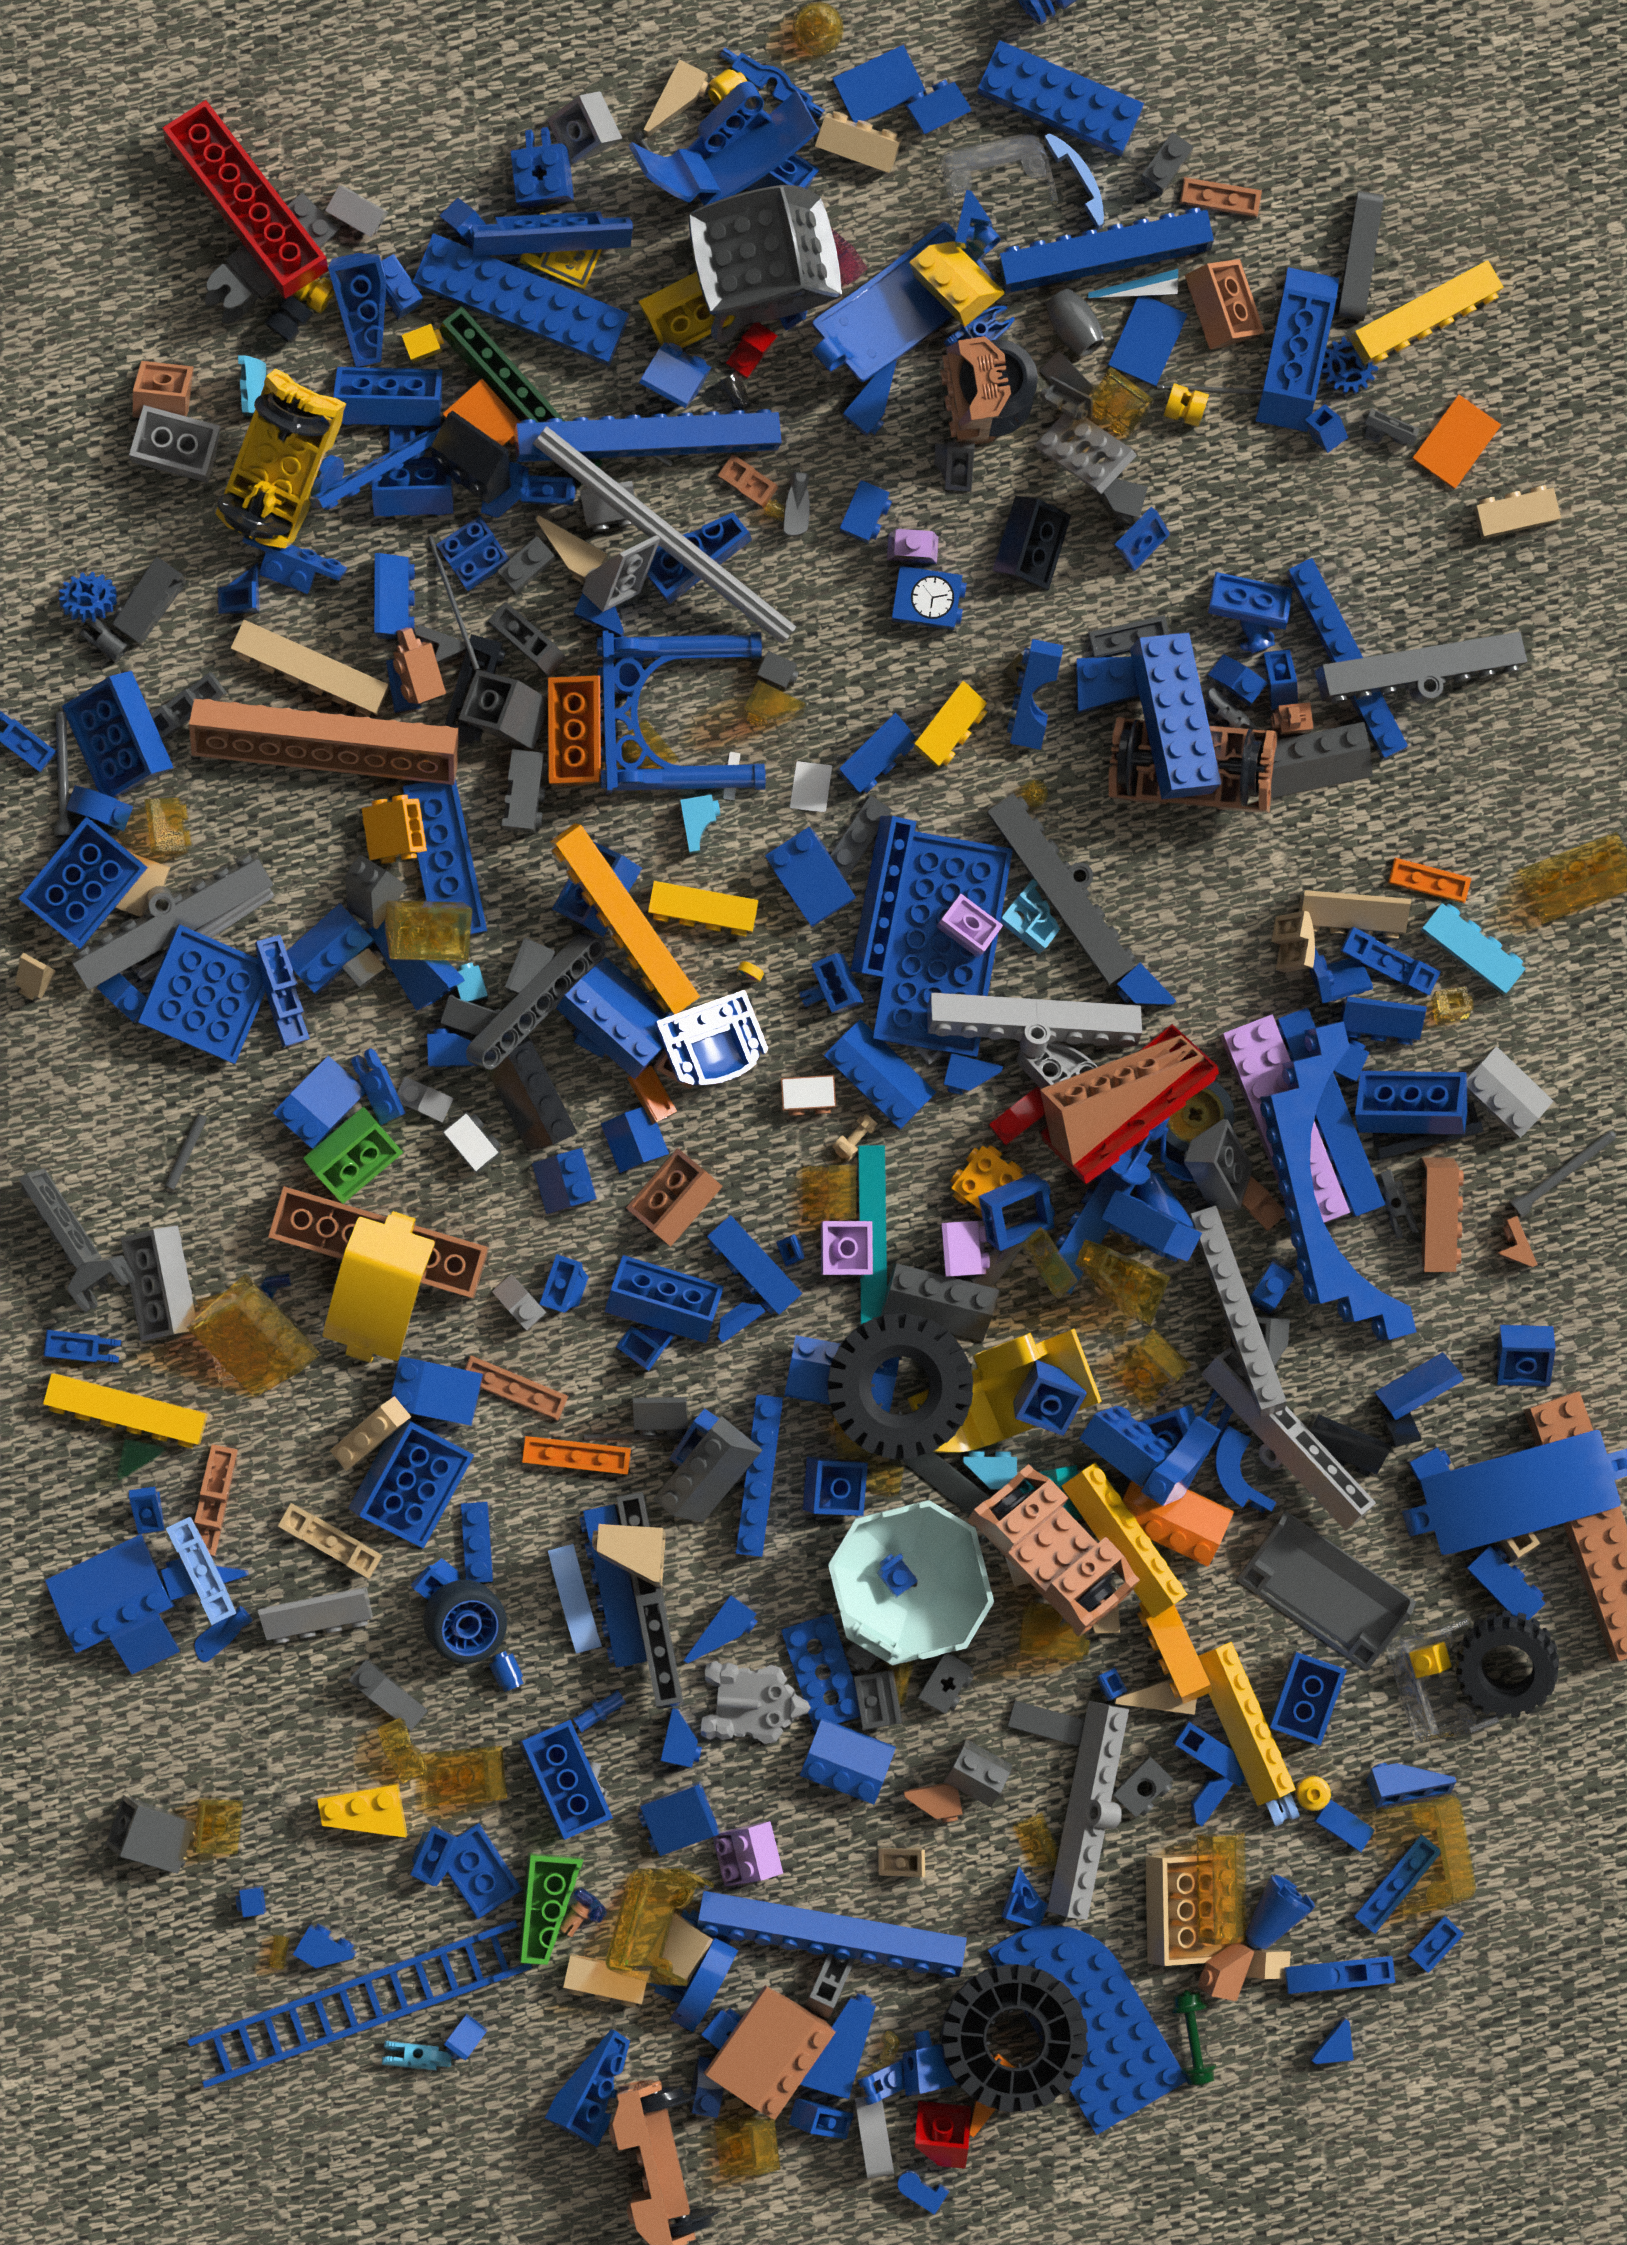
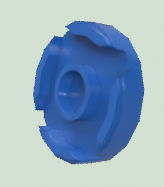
(332, 471)

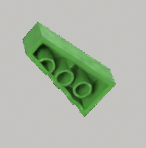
(546, 1897)

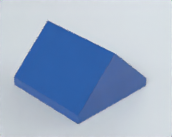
(634, 1139)

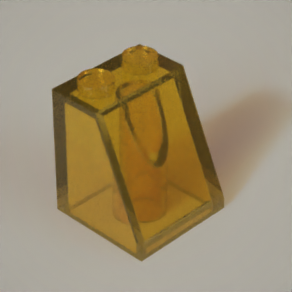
(1044, 1638)

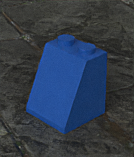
(678, 1819)

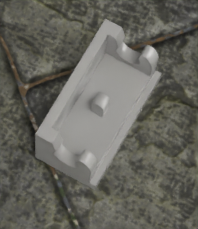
(356, 211)

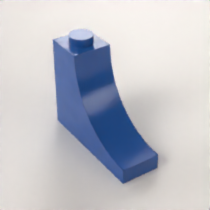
(1176, 1473)

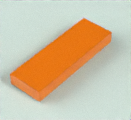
(1429, 880)

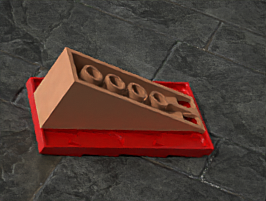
(1118, 1103)

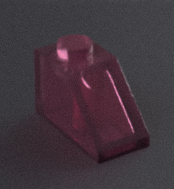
(849, 261)

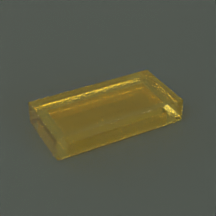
(883, 1476)

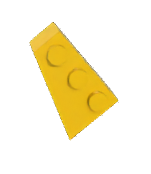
(365, 1810)

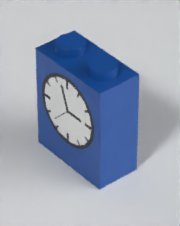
(928, 598)

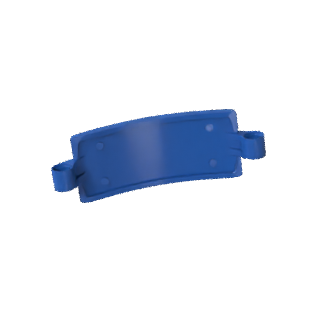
(890, 310)
(1519, 1493)

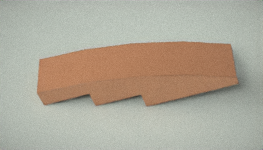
(215, 1495)

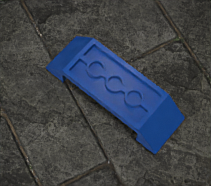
(1298, 349)

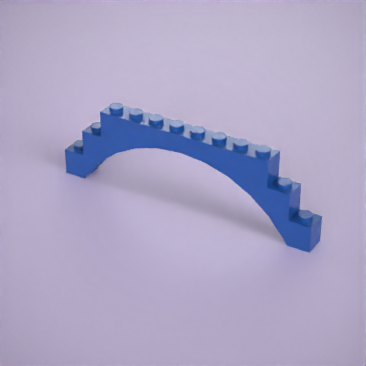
(1289, 1130)

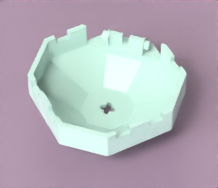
(925, 1619)

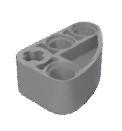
(1057, 1058)
(874, 2138)

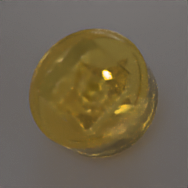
(1034, 793)

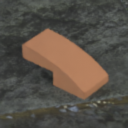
(748, 481)

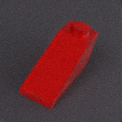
(1018, 1117)

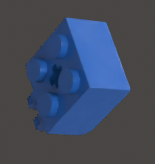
(531, 162)

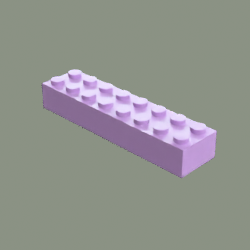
(1257, 1060)

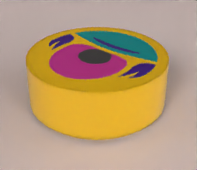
(750, 971)

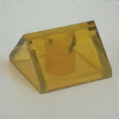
(217, 1825)

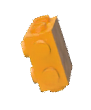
(394, 829)
(983, 1174)

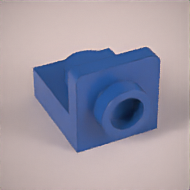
(896, 1574)

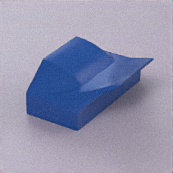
(564, 1284)
(738, 1319)
(434, 1578)
(1208, 1798)
(434, 1855)

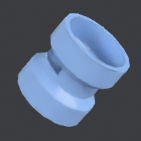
(1288, 1807)

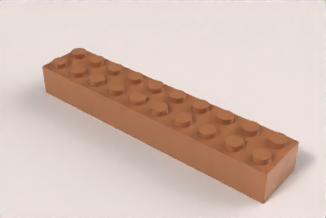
(324, 741)
(1597, 1539)

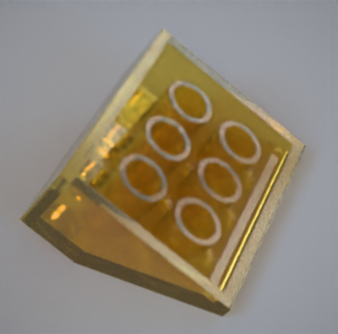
(253, 1337)

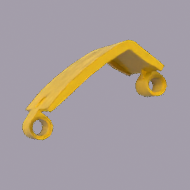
(377, 1287)

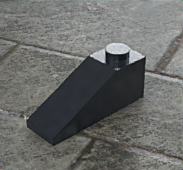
(1400, 1431)

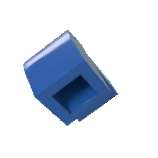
(99, 807)

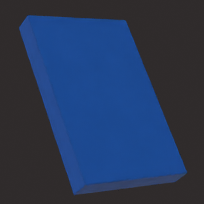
(878, 85)
(1147, 340)
(1250, 600)
(1419, 1386)
(481, 1872)

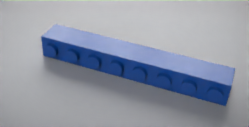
(1341, 647)
(1335, 1125)

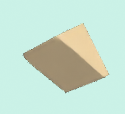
(1109, 1623)

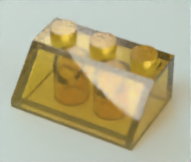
(428, 930)

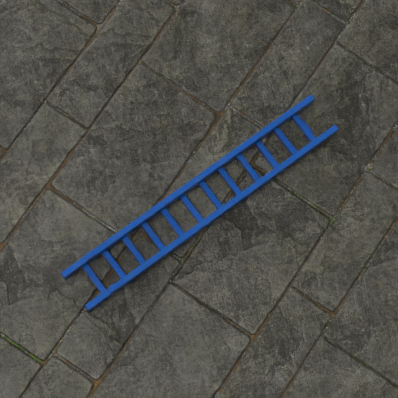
(355, 2026)

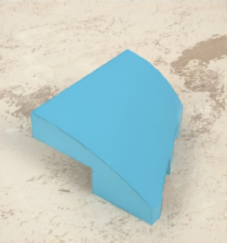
(251, 382)
(1039, 926)

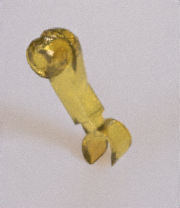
(887, 2055)

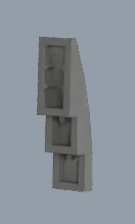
(178, 711)

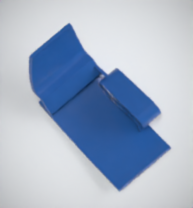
(733, 148)

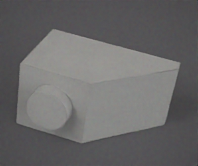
(519, 1302)

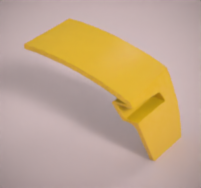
(998, 1380)

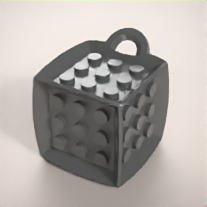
(764, 256)

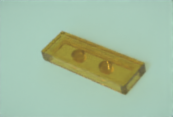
(1049, 1262)

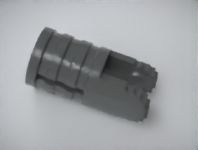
(107, 642)

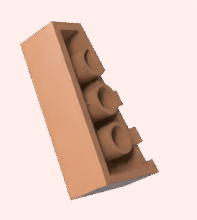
(1441, 1214)

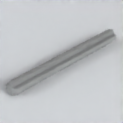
(212, 929)

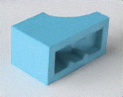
(698, 815)

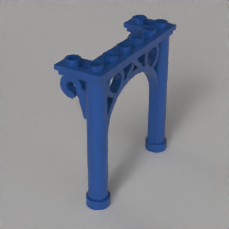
(666, 649)

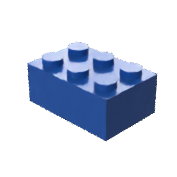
(1151, 1227)
(1126, 1443)
(1307, 1698)

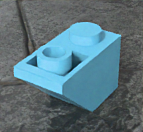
(992, 1471)

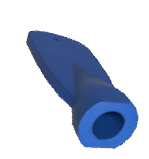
(221, 1634)

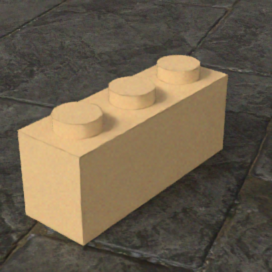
(858, 141)
(1517, 512)
(370, 1433)
(594, 1977)

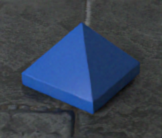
(797, 1248)
(1114, 1687)

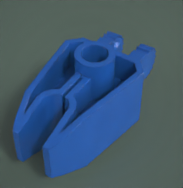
(982, 326)

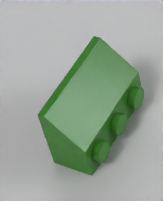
(353, 1155)

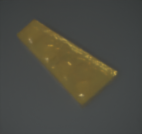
(1124, 1281)

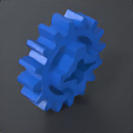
(1337, 359)
(87, 597)

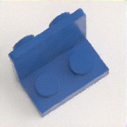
(1339, 978)

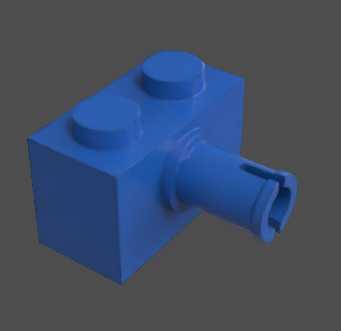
(835, 985)

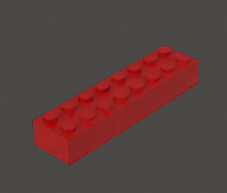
(245, 199)

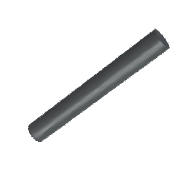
(186, 1151)

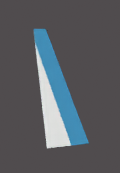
(1158, 284)

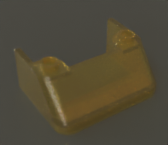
(1447, 1816)
(646, 1921)

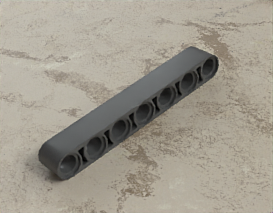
(535, 1001)

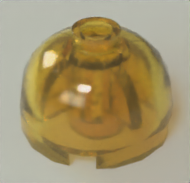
(817, 28)

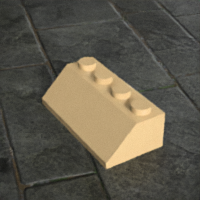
(1363, 912)

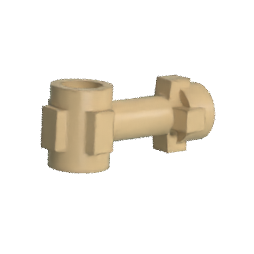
(846, 1147)

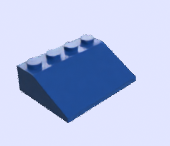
(117, 735)
(83, 882)
(615, 1016)
(410, 1481)
(108, 1593)

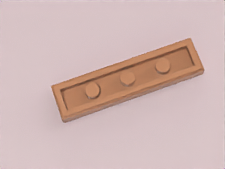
(518, 1388)

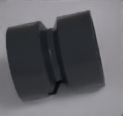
(288, 318)

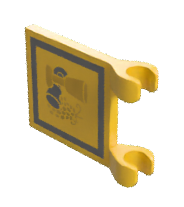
(568, 266)

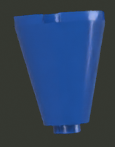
(1159, 1194)
(1277, 1912)

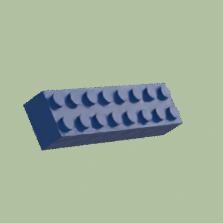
(1106, 250)
(521, 300)

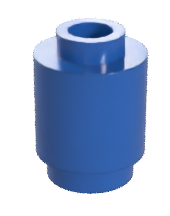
(506, 1671)

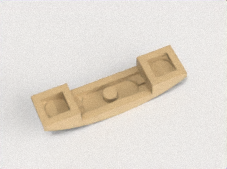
(330, 1540)

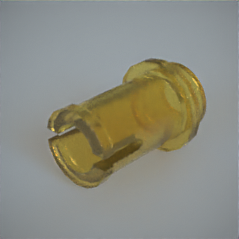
(774, 510)
(279, 1952)

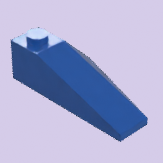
(584, 2098)

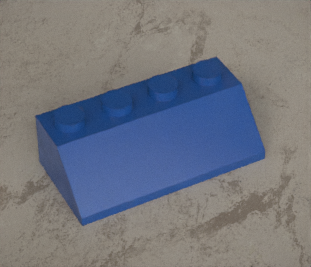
(390, 396)
(879, 1074)
(1412, 1102)
(664, 1299)
(811, 1369)
(565, 1779)

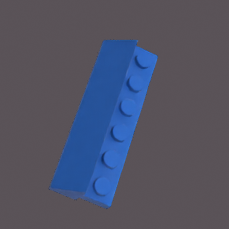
(551, 233)

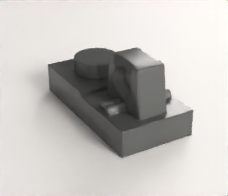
(1381, 423)

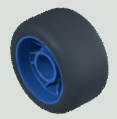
(478, 1634)

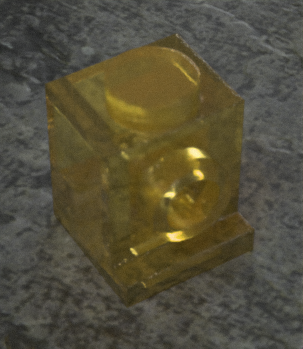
(1444, 998)

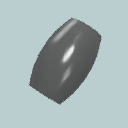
(1075, 322)

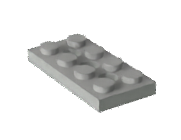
(1085, 465)

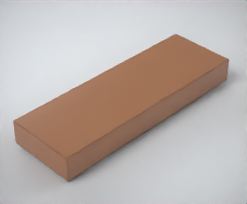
(1220, 197)

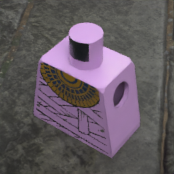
(912, 546)

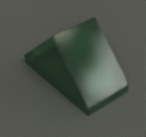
(136, 1455)

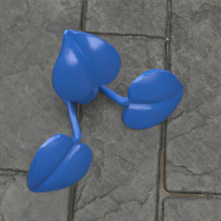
(1138, 1174)

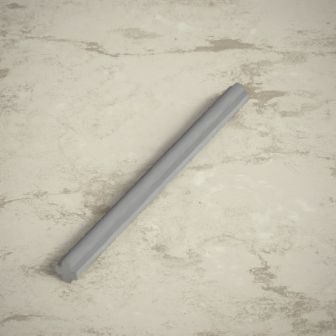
(670, 539)

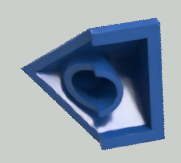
(1023, 1902)

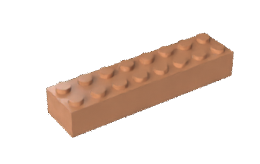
(328, 1225)

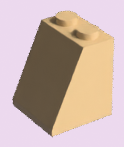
(633, 1549)

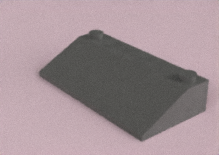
(1326, 1590)

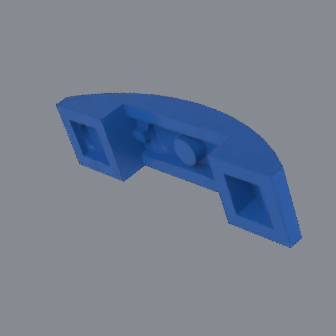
(1390, 961)

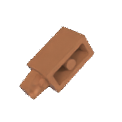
(417, 668)
(1292, 720)

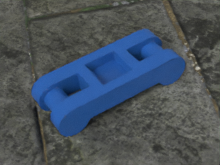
(888, 2080)

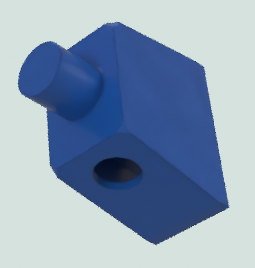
(1271, 1286)
(925, 2067)

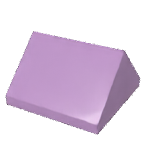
(969, 926)
(846, 1248)

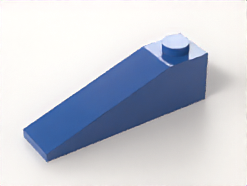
(361, 296)

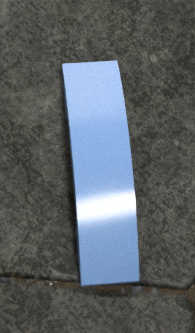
(1061, 151)
(201, 1570)
(574, 1598)

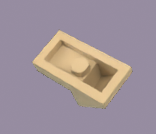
(901, 1862)

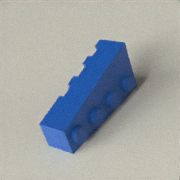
(716, 539)
(1104, 682)

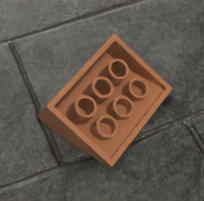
(770, 2052)

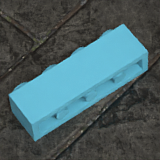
(1472, 948)

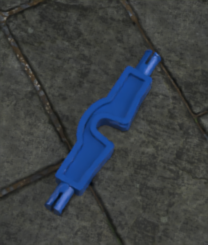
(761, 74)

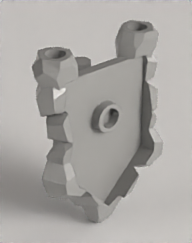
(751, 1703)

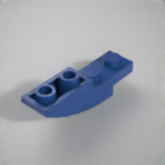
(1339, 1975)

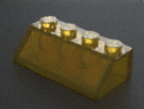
(1577, 878)
(1221, 1888)

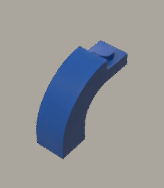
(1227, 1467)
(704, 1985)

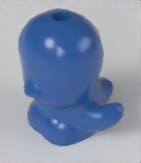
(1258, 635)

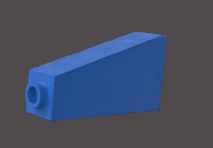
(421, 979)
(840, 2059)

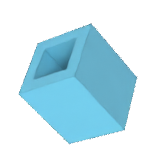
(473, 987)

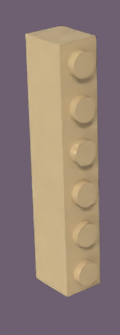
(309, 667)

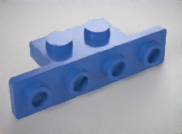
(295, 565)

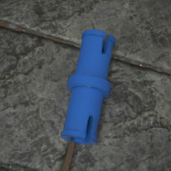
(599, 1711)

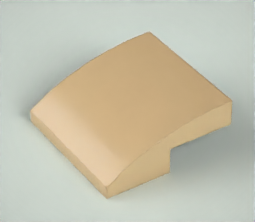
(135, 900)
(1296, 941)
(685, 1947)

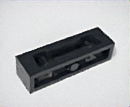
(485, 648)

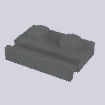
(878, 1700)

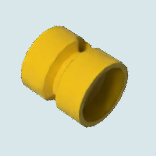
(316, 294)
(1195, 403)

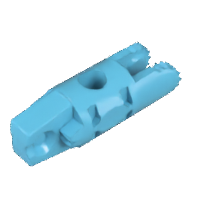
(430, 2057)

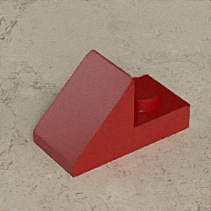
(751, 349)

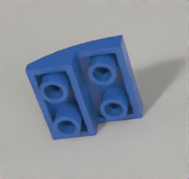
(473, 553)

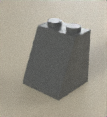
(505, 709)
(151, 1835)

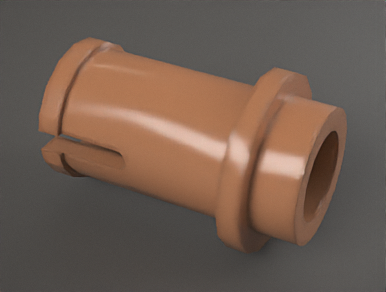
(574, 1918)

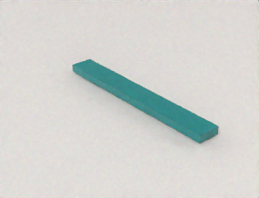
(873, 1208)

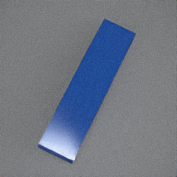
(281, 991)

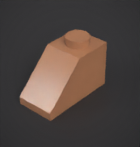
(937, 1800)
(1226, 1972)

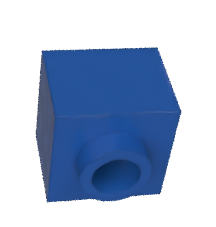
(251, 1901)

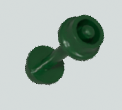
(1199, 2072)

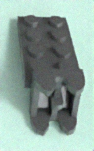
(243, 280)
(77, 1245)

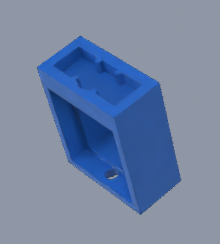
(993, 1201)

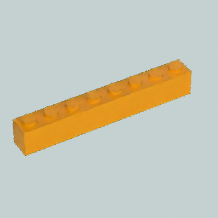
(624, 919)

